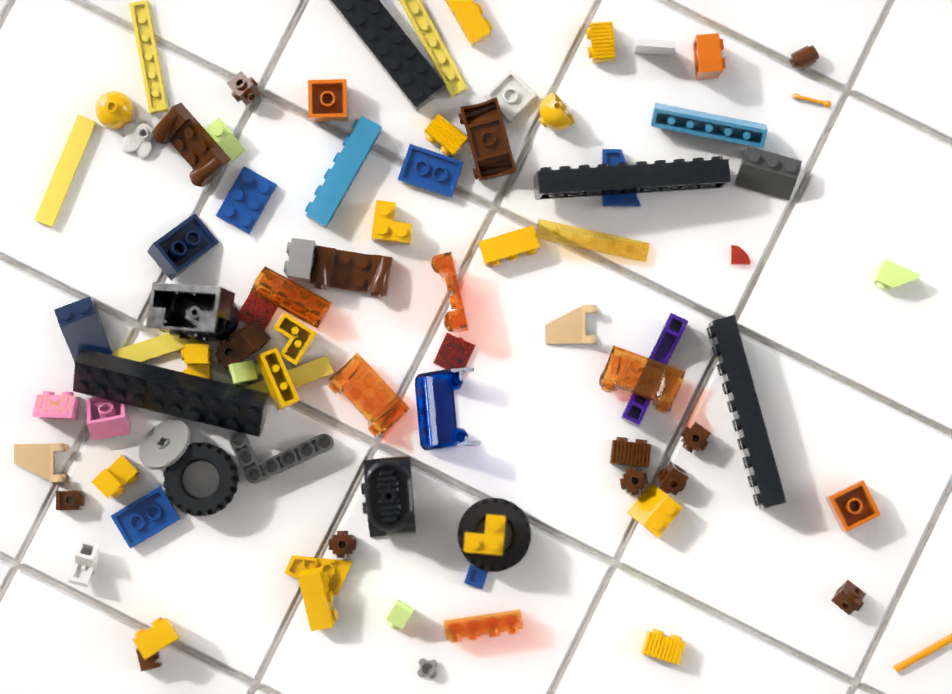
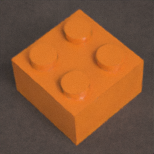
(707, 56)
(327, 100)
(853, 506)

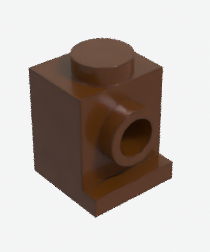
(78, 500)
(149, 663)

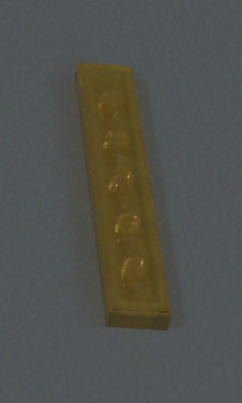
(592, 240)

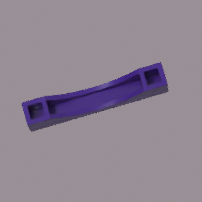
(662, 353)

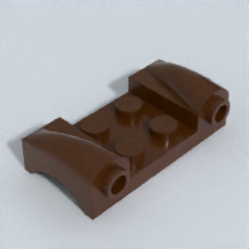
(488, 140)
(192, 143)
(351, 271)

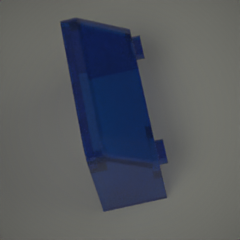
(437, 409)

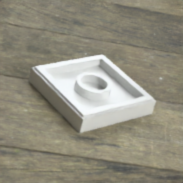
(654, 47)
(512, 95)

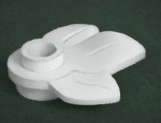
(135, 140)

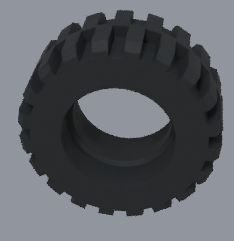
(219, 498)
(520, 529)

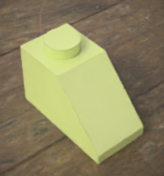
(225, 139)
(893, 275)
(244, 372)
(399, 615)

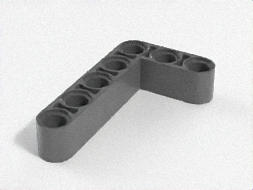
(282, 466)

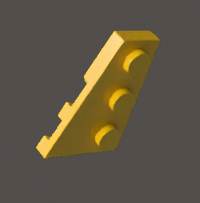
(335, 568)

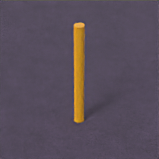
(923, 653)

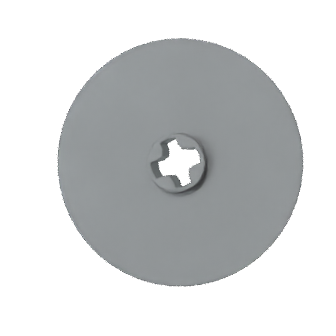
(164, 444)

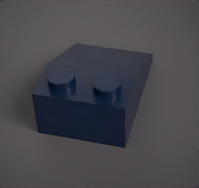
(182, 246)
(82, 327)

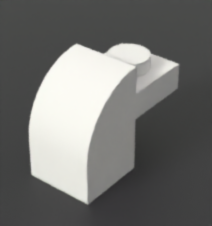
(85, 563)

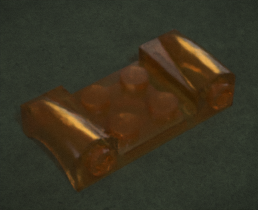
(454, 320)
(642, 377)
(368, 394)

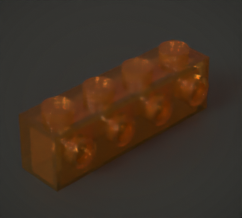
(291, 297)
(483, 624)

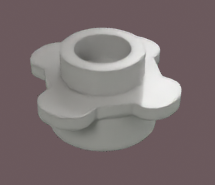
(431, 664)

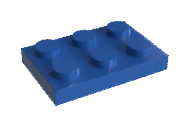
(430, 171)
(246, 200)
(145, 517)

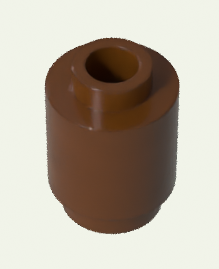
(804, 57)

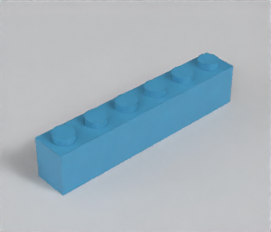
(709, 125)
(343, 172)

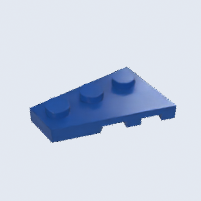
(612, 157)

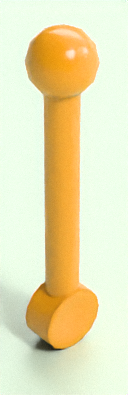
(827, 103)

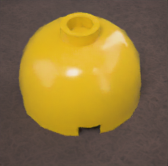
(114, 110)
(554, 113)

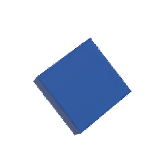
(475, 577)

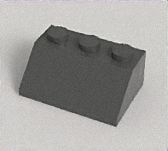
(768, 172)

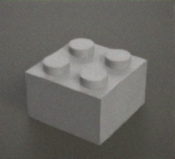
(301, 259)

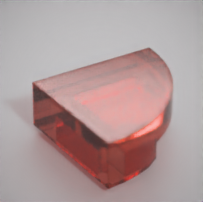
(739, 256)

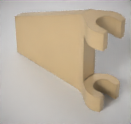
(571, 328)
(40, 459)

